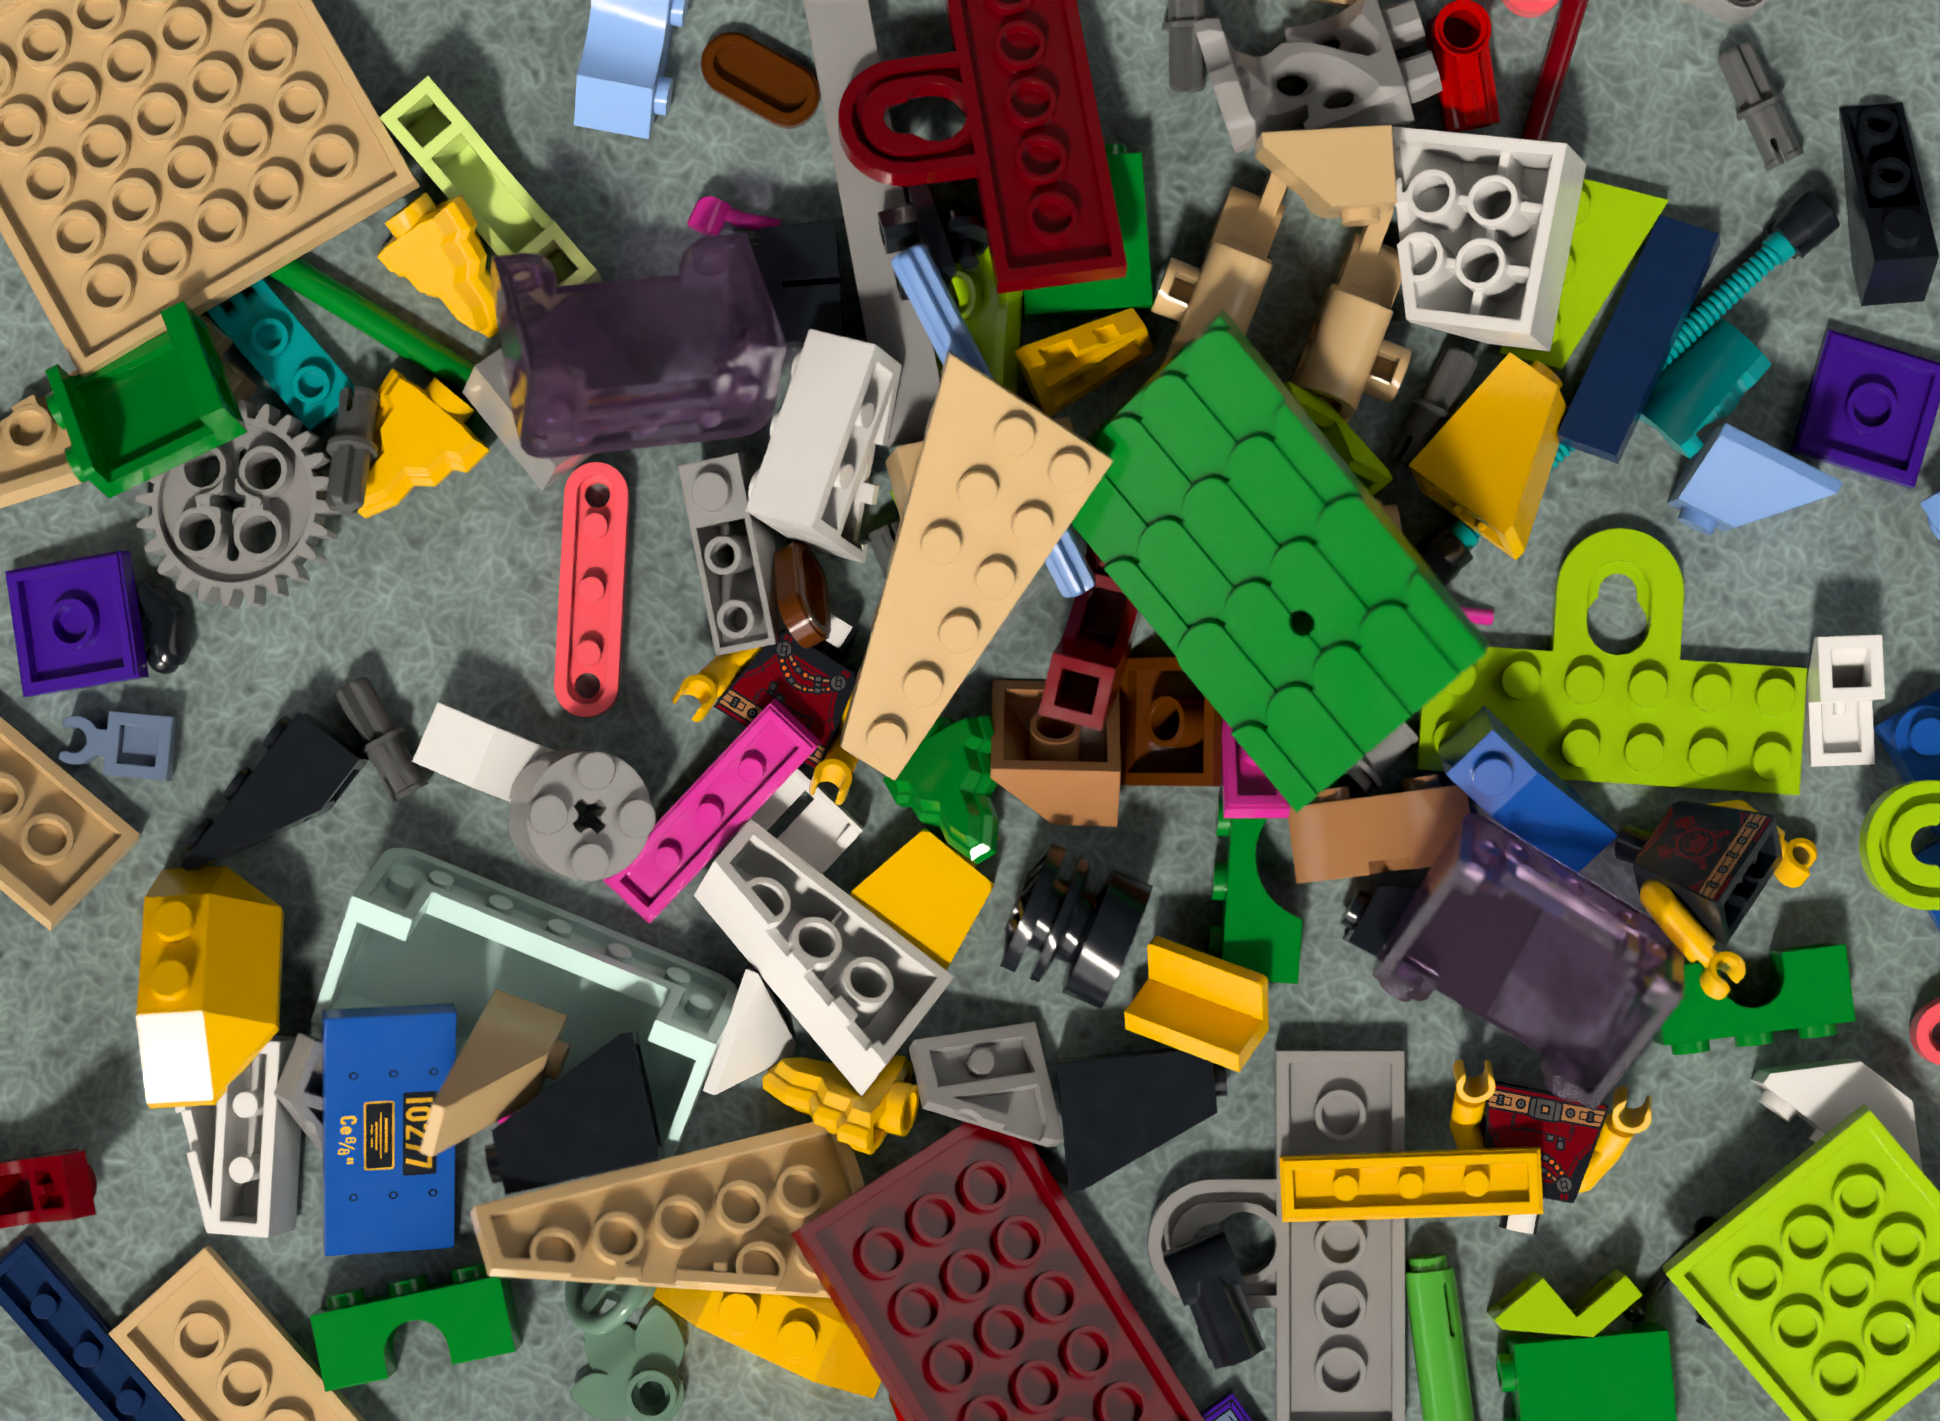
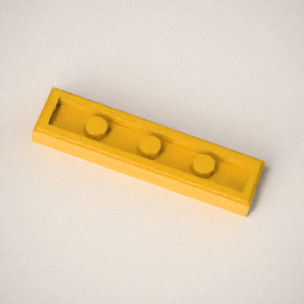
(1411, 1184)

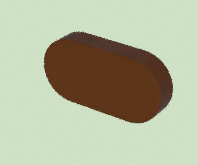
(760, 80)
(802, 594)

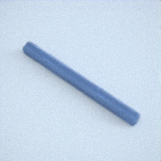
(949, 332)

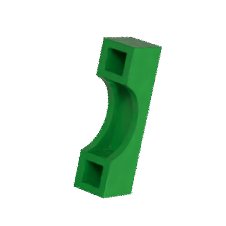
(1252, 926)

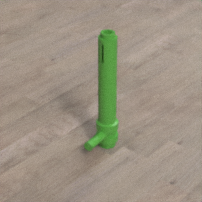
(1438, 1339)

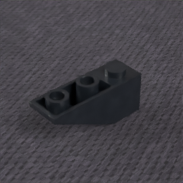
(1886, 207)
(291, 784)

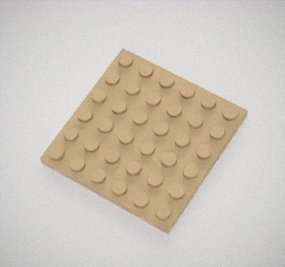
(176, 156)

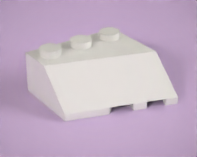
(1485, 232)

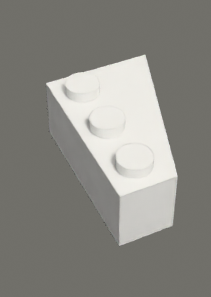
(825, 444)
(247, 1151)

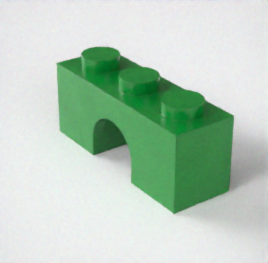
(1806, 993)
(358, 1332)

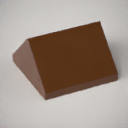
(1167, 727)

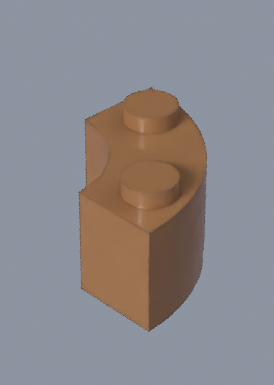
(1376, 832)

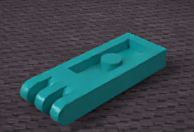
(284, 353)

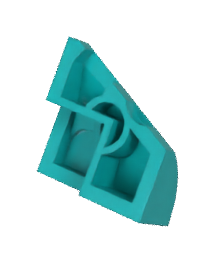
(1703, 385)

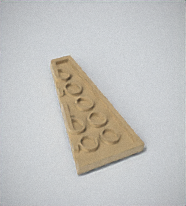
(973, 532)
(681, 1221)

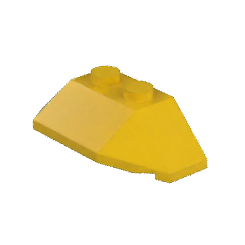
(205, 983)
(784, 1329)

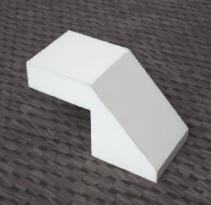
(1840, 690)
(475, 751)

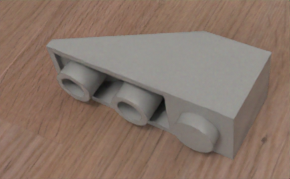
(732, 552)

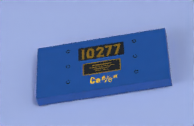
(376, 1104)

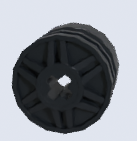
(1075, 925)

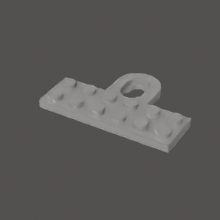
(1330, 1281)

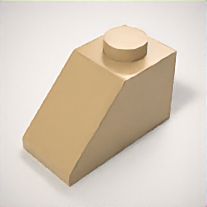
(1335, 169)

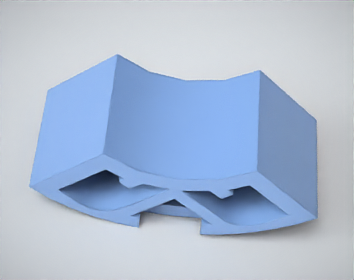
(625, 65)

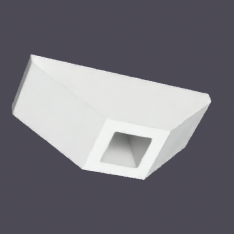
(1831, 1091)

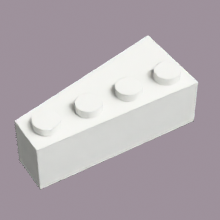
(821, 953)

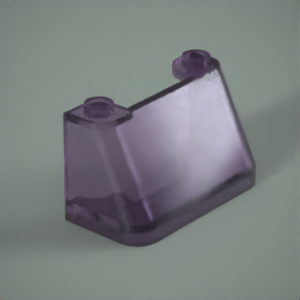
(641, 355)
(1536, 957)

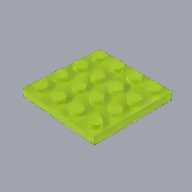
(1828, 1278)

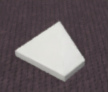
(753, 1036)

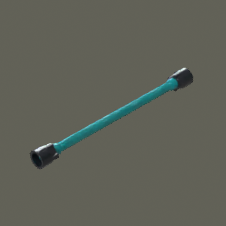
(1793, 234)

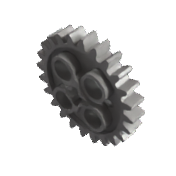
(293, 505)

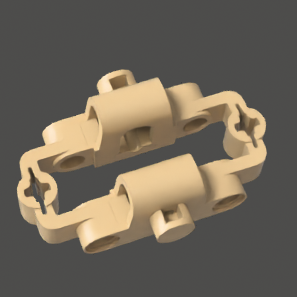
(1346, 340)

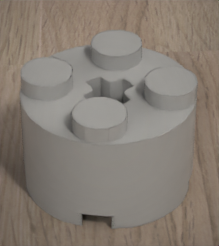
(615, 814)

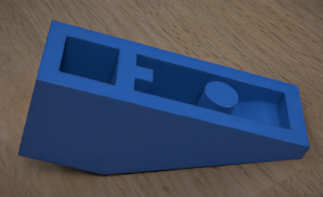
(1523, 791)

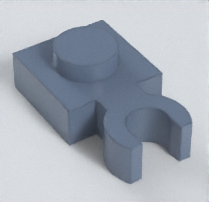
(131, 745)

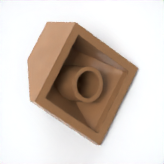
(1052, 764)

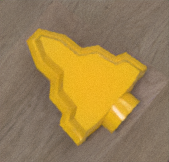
(443, 258)
(418, 441)
(833, 1103)

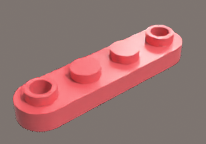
(592, 590)

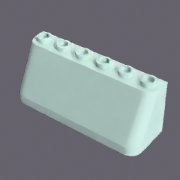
(451, 936)

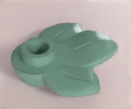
(625, 1362)

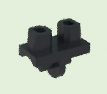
(953, 242)

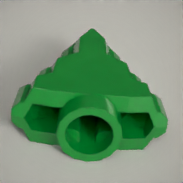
(952, 785)

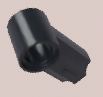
(1211, 1286)

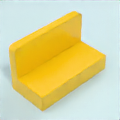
(1200, 1005)

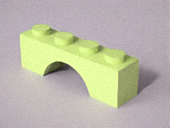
(465, 166)

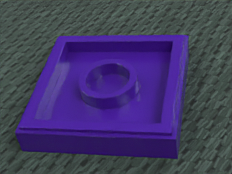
(1869, 409)
(77, 624)

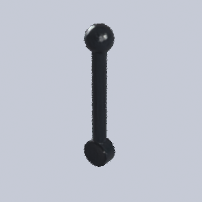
(1638, 1309)

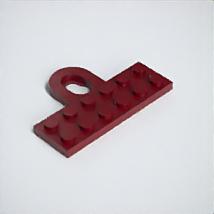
(1025, 138)

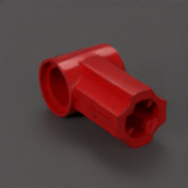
(1465, 73)

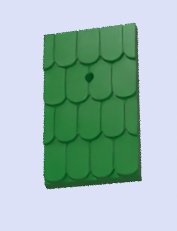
(1269, 565)

